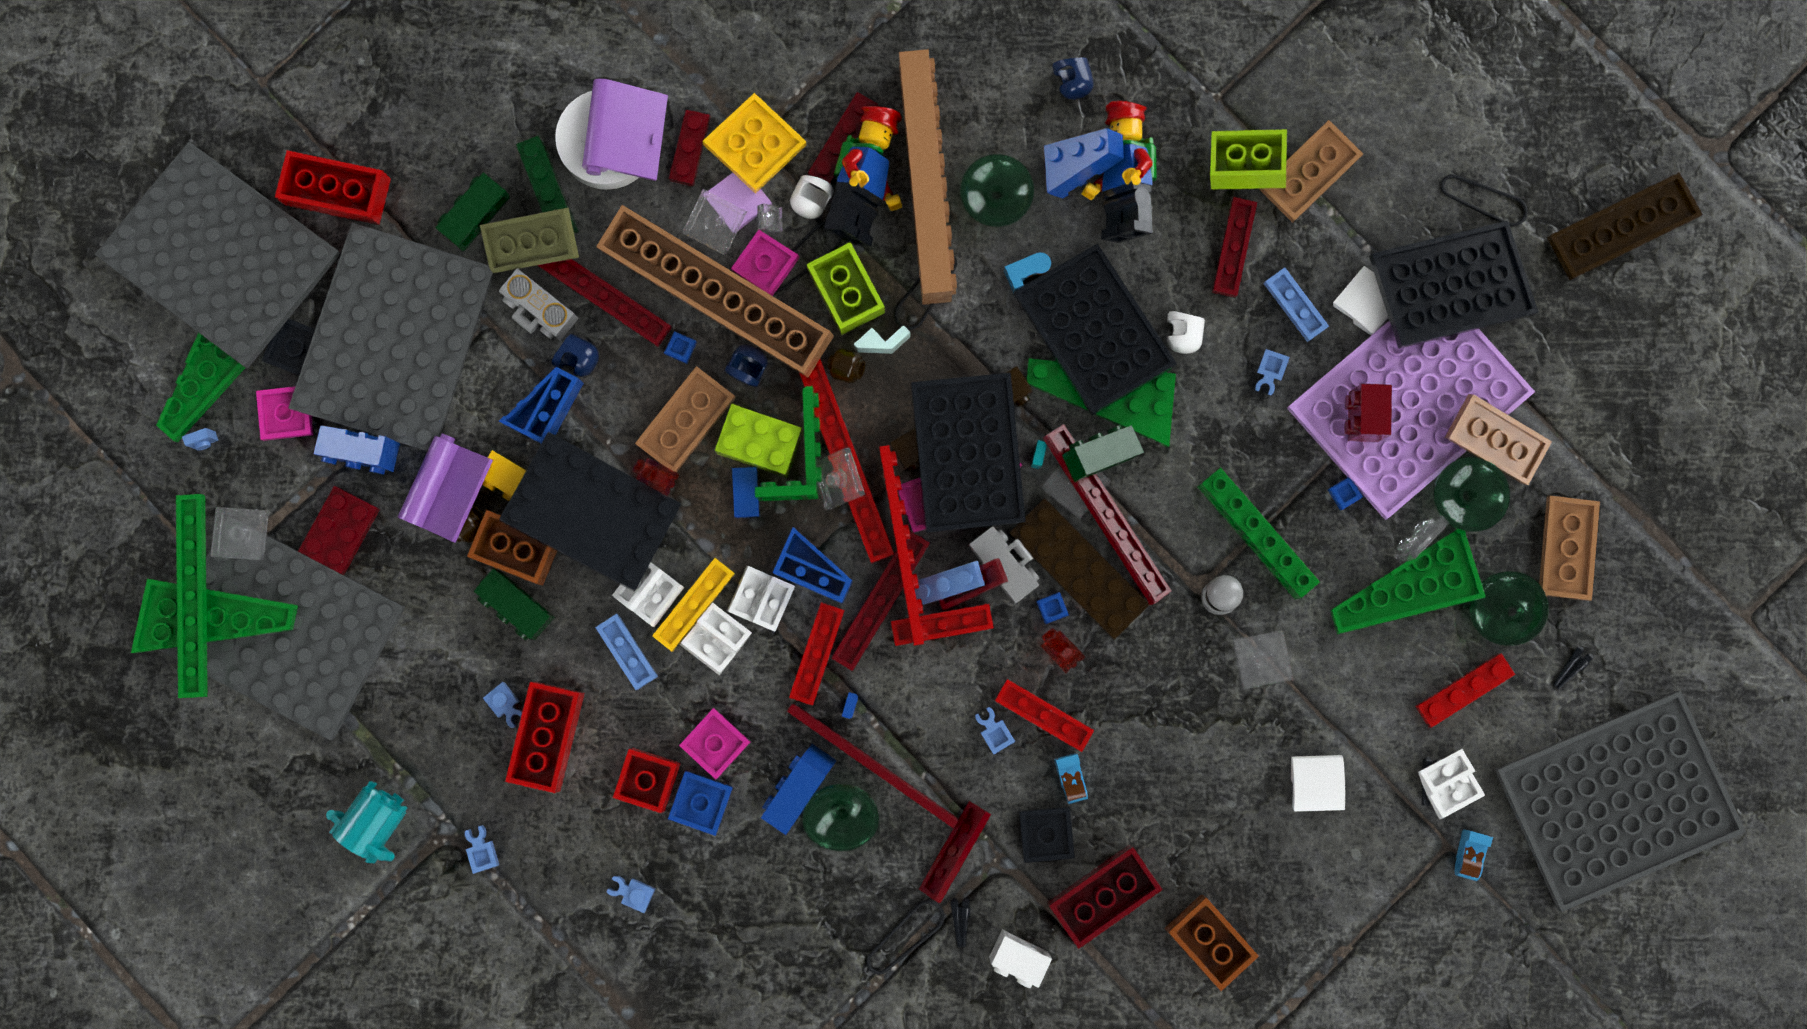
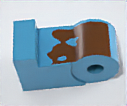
(1026, 269)
(1071, 778)
(1471, 854)

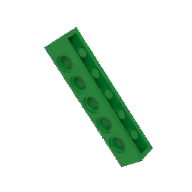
(1258, 534)

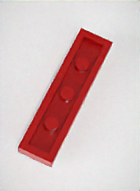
(946, 624)
(816, 653)
(1465, 690)
(1044, 715)

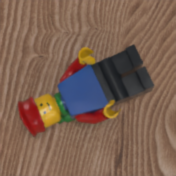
(863, 177)
(1129, 181)

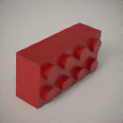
(333, 187)
(544, 737)

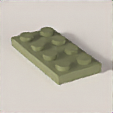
(529, 240)

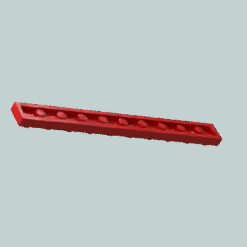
(836, 439)

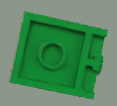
(794, 489)

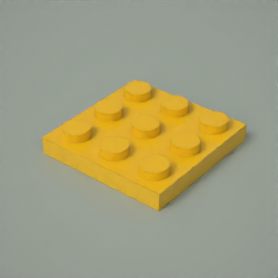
(754, 143)

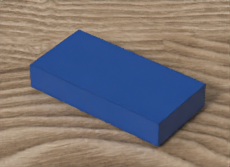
(744, 492)

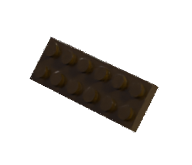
(1624, 226)
(1079, 569)

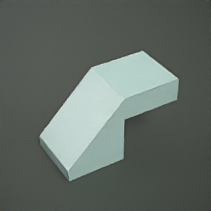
(873, 343)

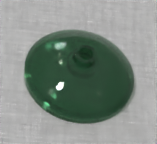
(1000, 175)
(1487, 492)
(1503, 593)
(836, 827)

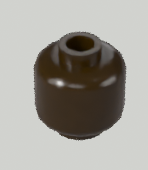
(846, 365)
(471, 526)

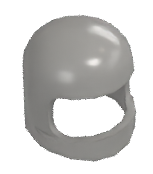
(1223, 593)

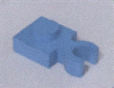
(1271, 367)
(503, 702)
(995, 734)
(482, 854)
(636, 894)

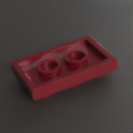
(339, 530)

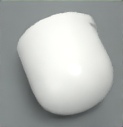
(808, 200)
(1193, 328)

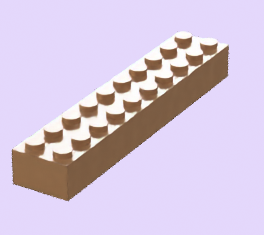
(925, 172)
(715, 291)

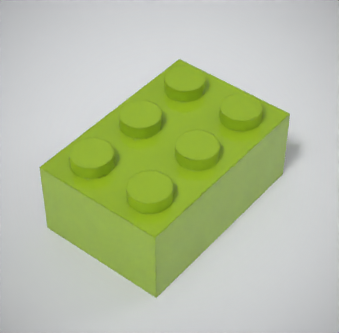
(1248, 159)
(846, 288)
(759, 440)

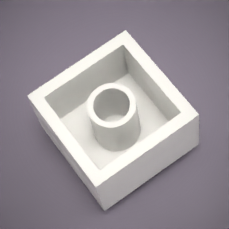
(1019, 959)

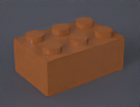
(511, 550)
(1211, 942)

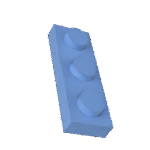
(1296, 304)
(949, 583)
(626, 652)

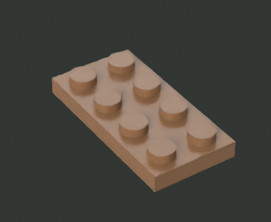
(1313, 170)
(685, 420)
(1498, 439)
(1569, 547)

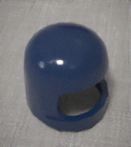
(1076, 81)
(579, 355)
(747, 364)

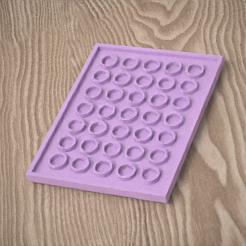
(1426, 397)

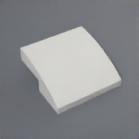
(1363, 302)
(652, 596)
(760, 598)
(715, 638)
(1318, 783)
(1450, 784)

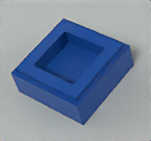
(680, 347)
(1345, 493)
(1052, 608)
(850, 705)

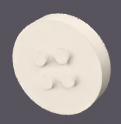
(571, 142)

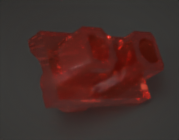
(655, 475)
(1061, 650)

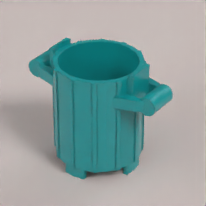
(368, 823)

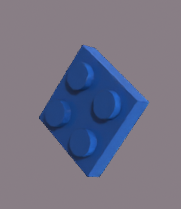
(700, 803)

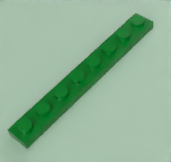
(191, 596)

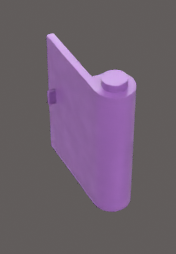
(624, 130)
(445, 488)

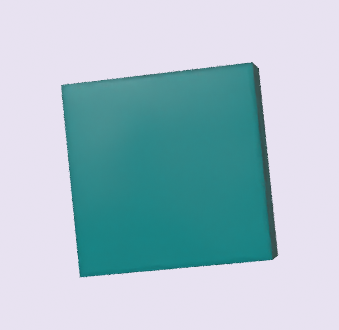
(1039, 454)

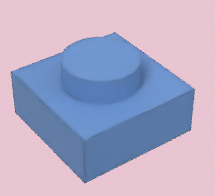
(200, 439)

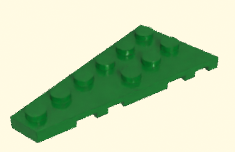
(203, 381)
(1145, 409)
(1433, 581)
(227, 617)

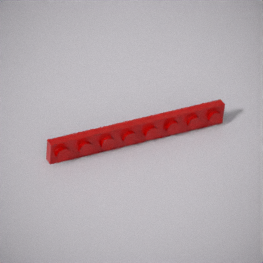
(905, 556)

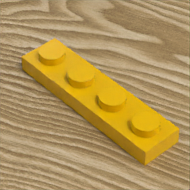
(693, 604)

